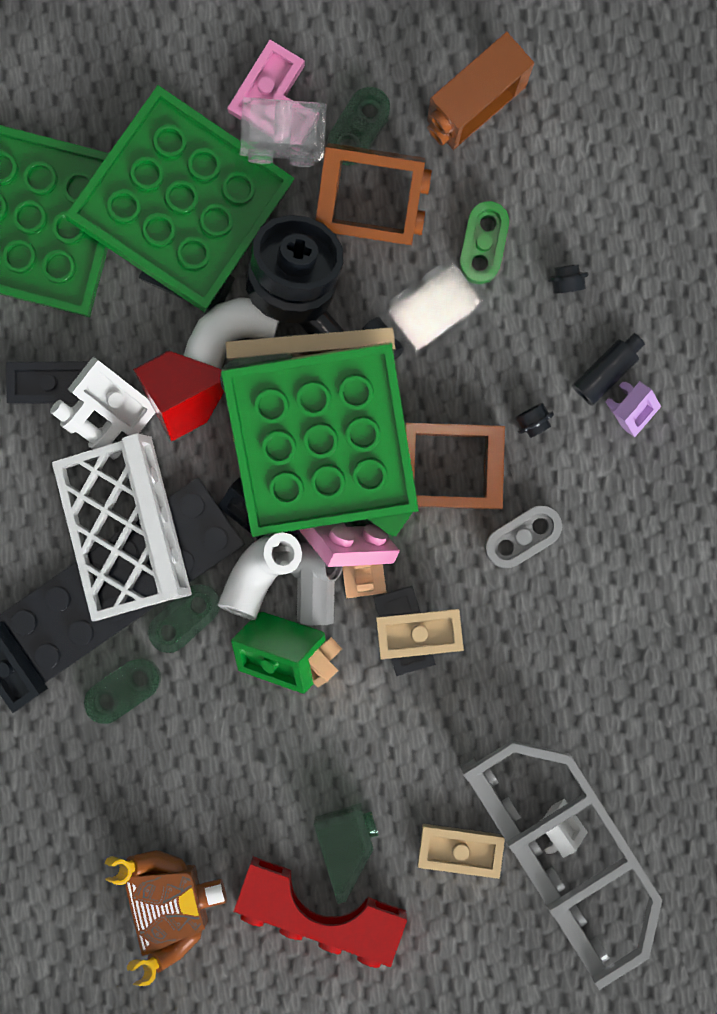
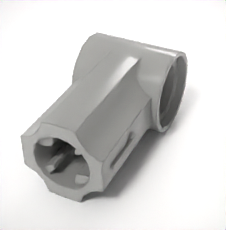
(315, 588)

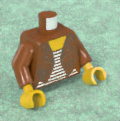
(165, 907)

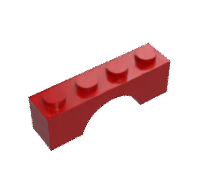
(368, 931)

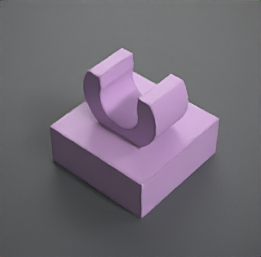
(636, 408)

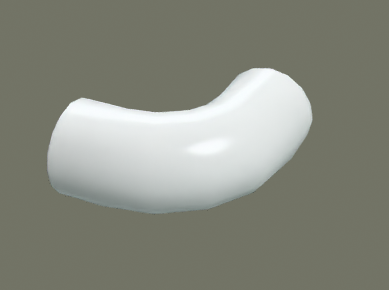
(227, 323)
(256, 571)

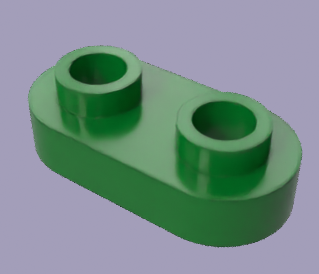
(484, 243)

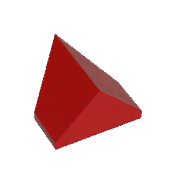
(180, 391)

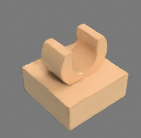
(364, 580)
(320, 664)

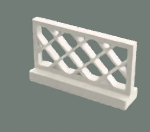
(151, 510)

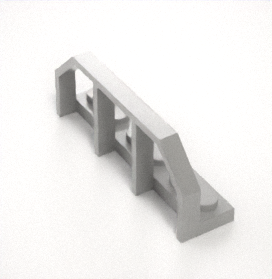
(547, 881)

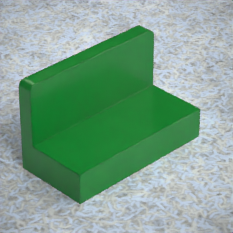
(277, 651)

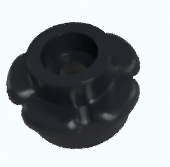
(568, 279)
(534, 420)

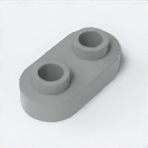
(523, 537)

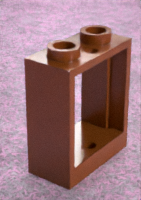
(478, 91)
(329, 189)
(493, 463)

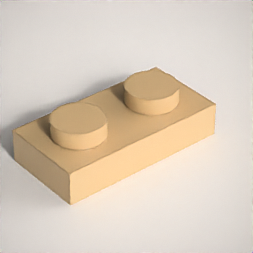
(419, 634)
(461, 851)

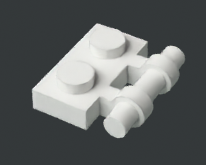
(109, 396)

